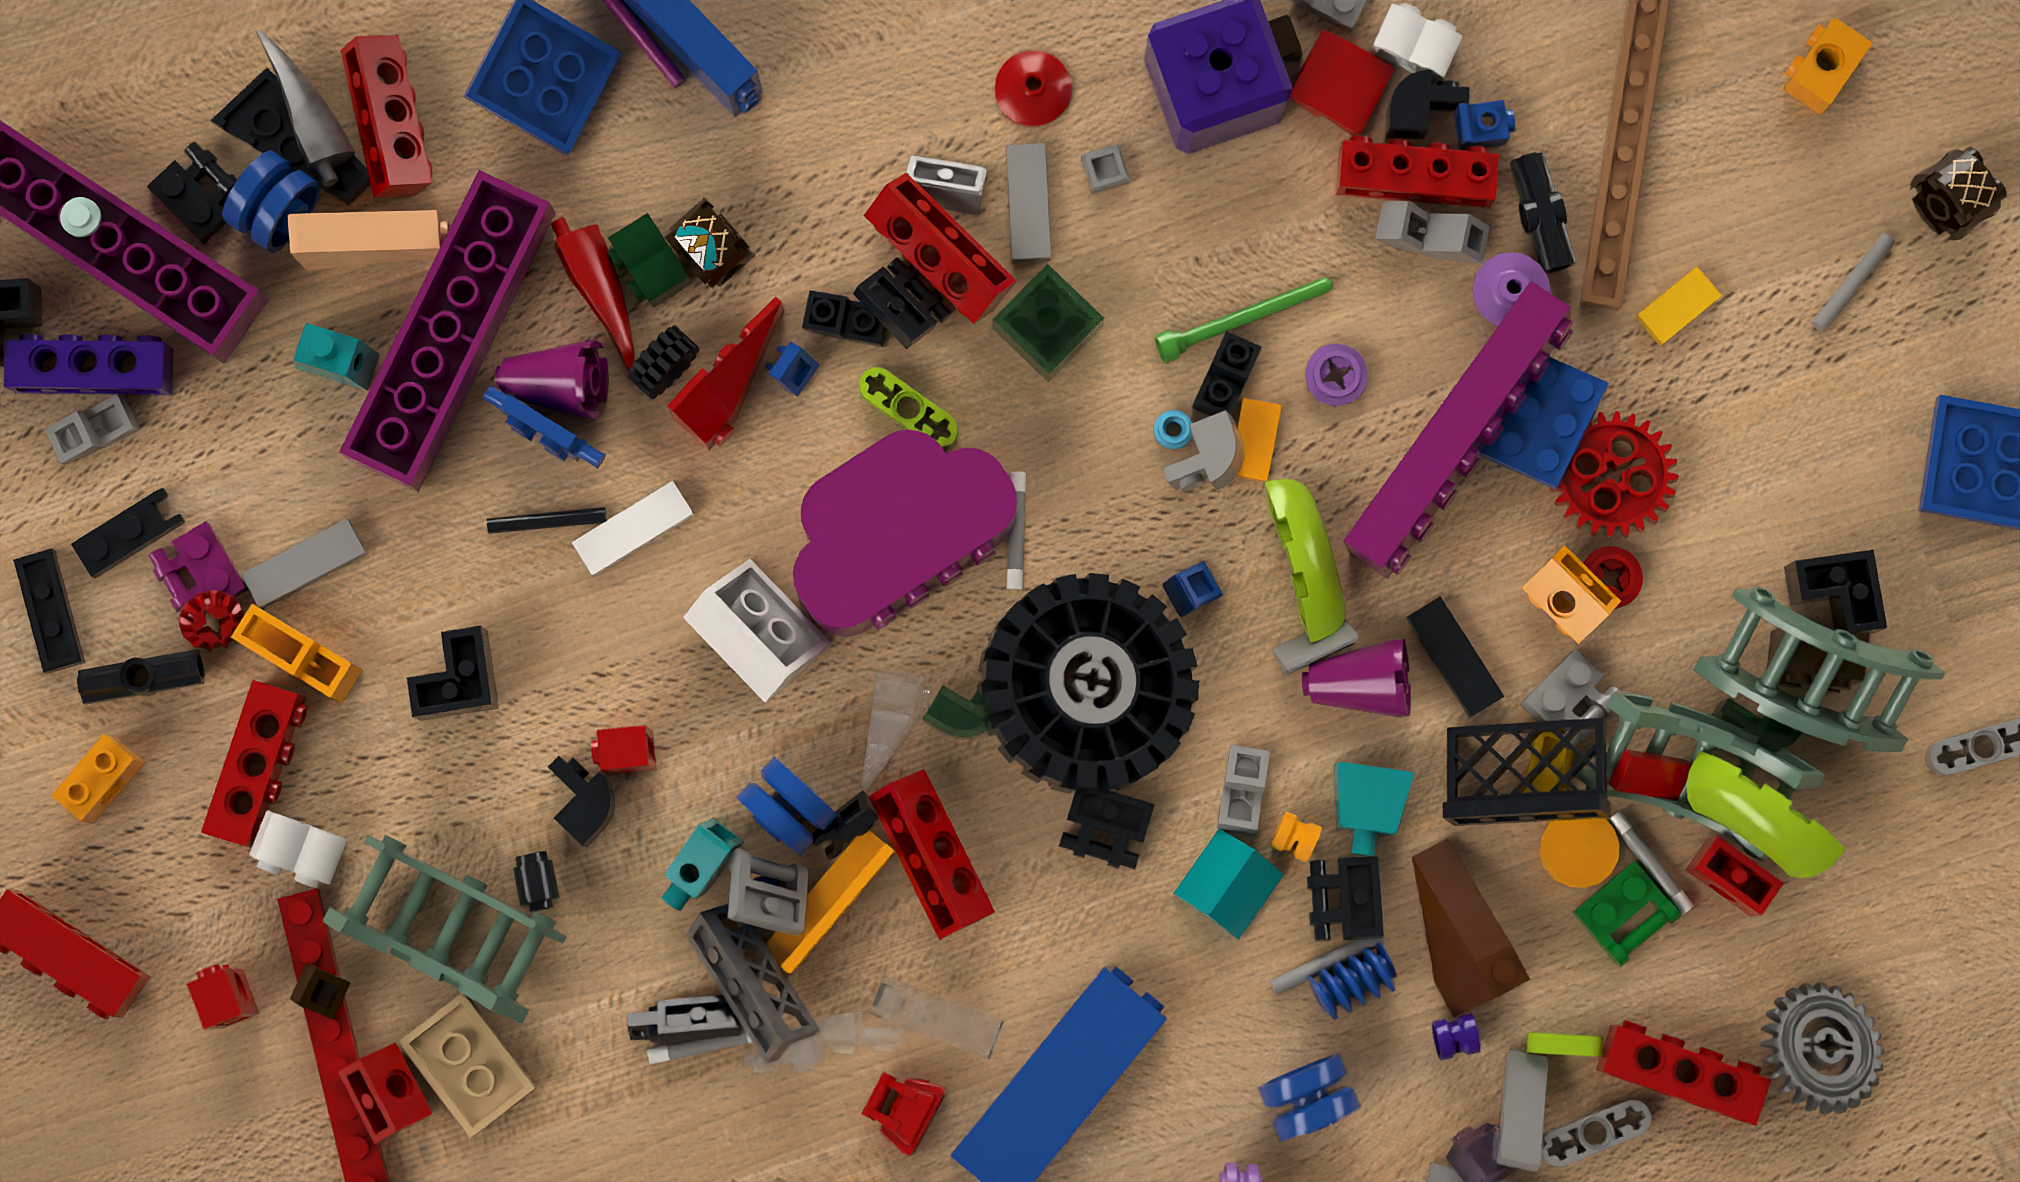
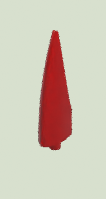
(595, 277)

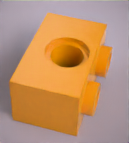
(1844, 51)
(1592, 598)
(98, 779)

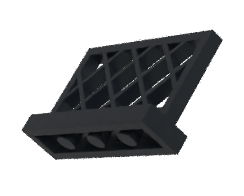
(1521, 806)

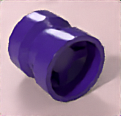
(1456, 1036)

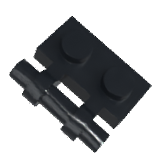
(186, 197)
(896, 307)
(1112, 814)
(1359, 899)

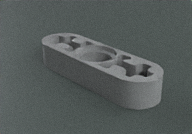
(1959, 764)
(1617, 1112)

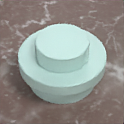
(80, 217)

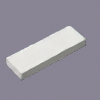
(632, 528)

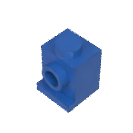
(1471, 130)

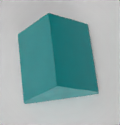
(1229, 883)

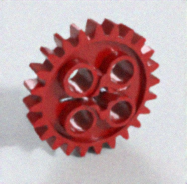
(1630, 506)

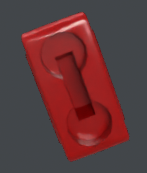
(910, 1113)

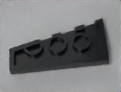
(263, 122)

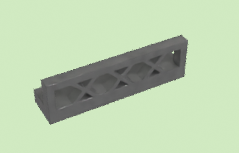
(742, 980)

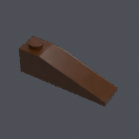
(1465, 941)

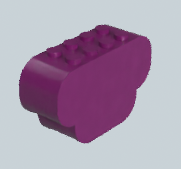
(896, 528)

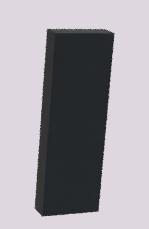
(49, 611)
(1454, 657)

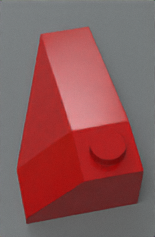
(714, 399)

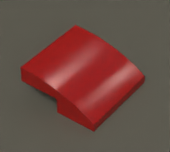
(1340, 82)

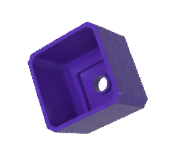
(1210, 104)

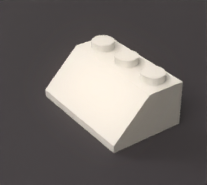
(756, 629)

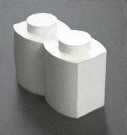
(1415, 42)
(297, 848)

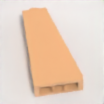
(365, 237)

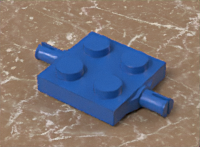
(553, 437)

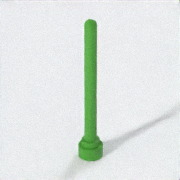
(1174, 343)

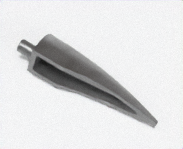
(313, 123)

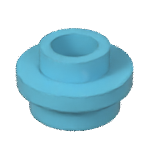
(1173, 417)

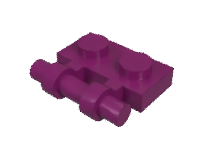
(206, 561)

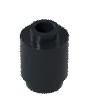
(535, 881)

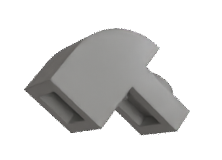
(1218, 455)

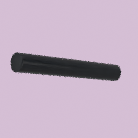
(546, 520)

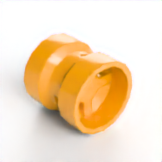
(1296, 836)

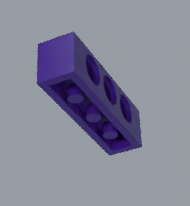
(149, 377)

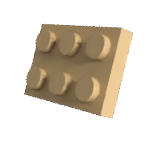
(467, 1065)

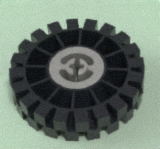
(1072, 741)

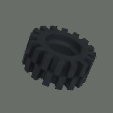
(663, 362)

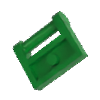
(1617, 903)

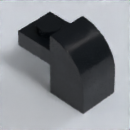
(1414, 98)
(592, 805)

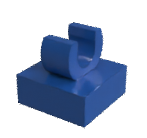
(793, 368)

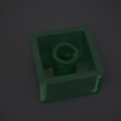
(1047, 323)

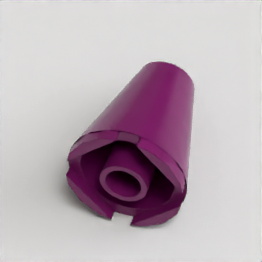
(558, 378)
(1363, 680)

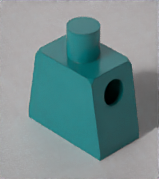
(334, 355)
(1369, 802)
(709, 852)

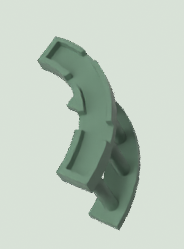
(1805, 713)
(1710, 734)
(434, 962)

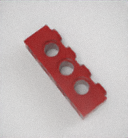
(379, 135)
(939, 248)
(247, 742)
(931, 854)
(1742, 1101)

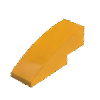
(296, 653)

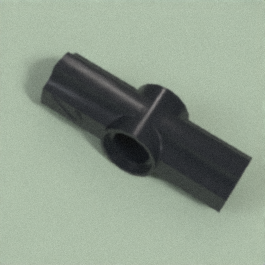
(1542, 212)
(117, 679)

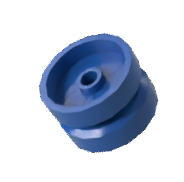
(265, 197)
(786, 807)
(1311, 1102)

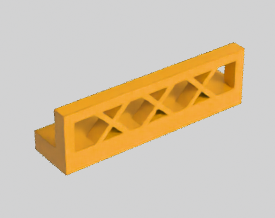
(832, 898)

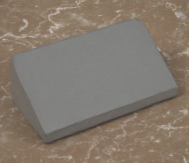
(949, 183)
(1300, 652)

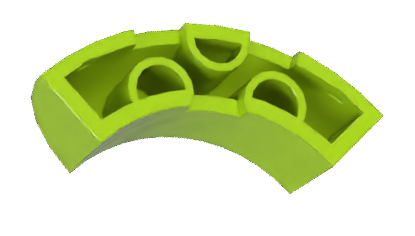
(1309, 557)
(1760, 817)

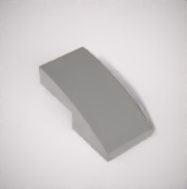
(93, 429)
(1243, 789)

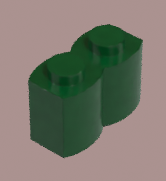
(649, 261)

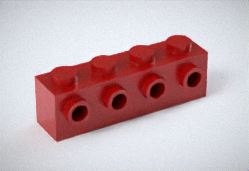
(1417, 173)
(68, 956)

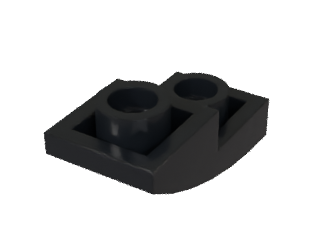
(842, 319)
(1226, 375)

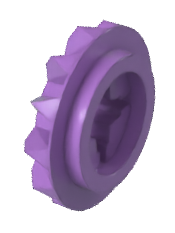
(1341, 358)

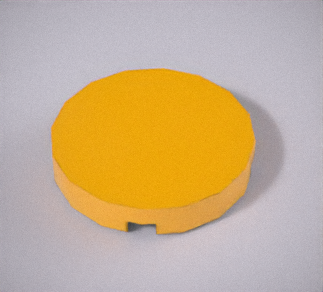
(1579, 851)

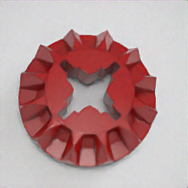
(1613, 559)
(193, 619)

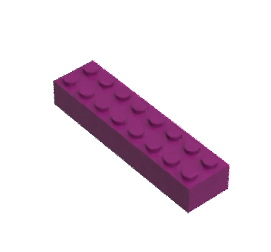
(126, 250)
(448, 331)
(1460, 430)

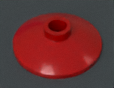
(1029, 106)

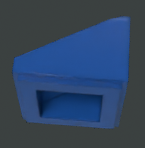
(1192, 589)

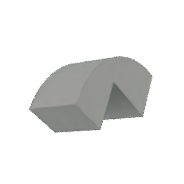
(1432, 235)

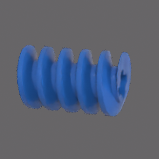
(1354, 981)

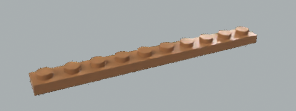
(1624, 154)

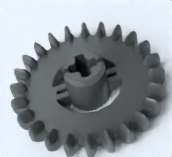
(1798, 1061)

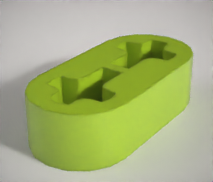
(1565, 1044)

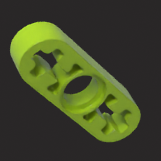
(890, 383)

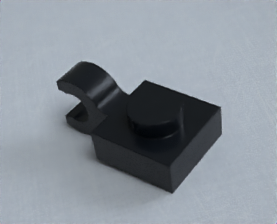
(853, 820)

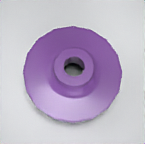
(1491, 283)

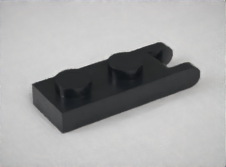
(125, 534)

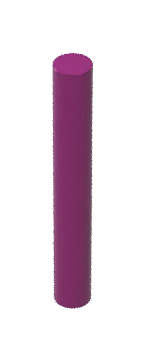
(646, 42)

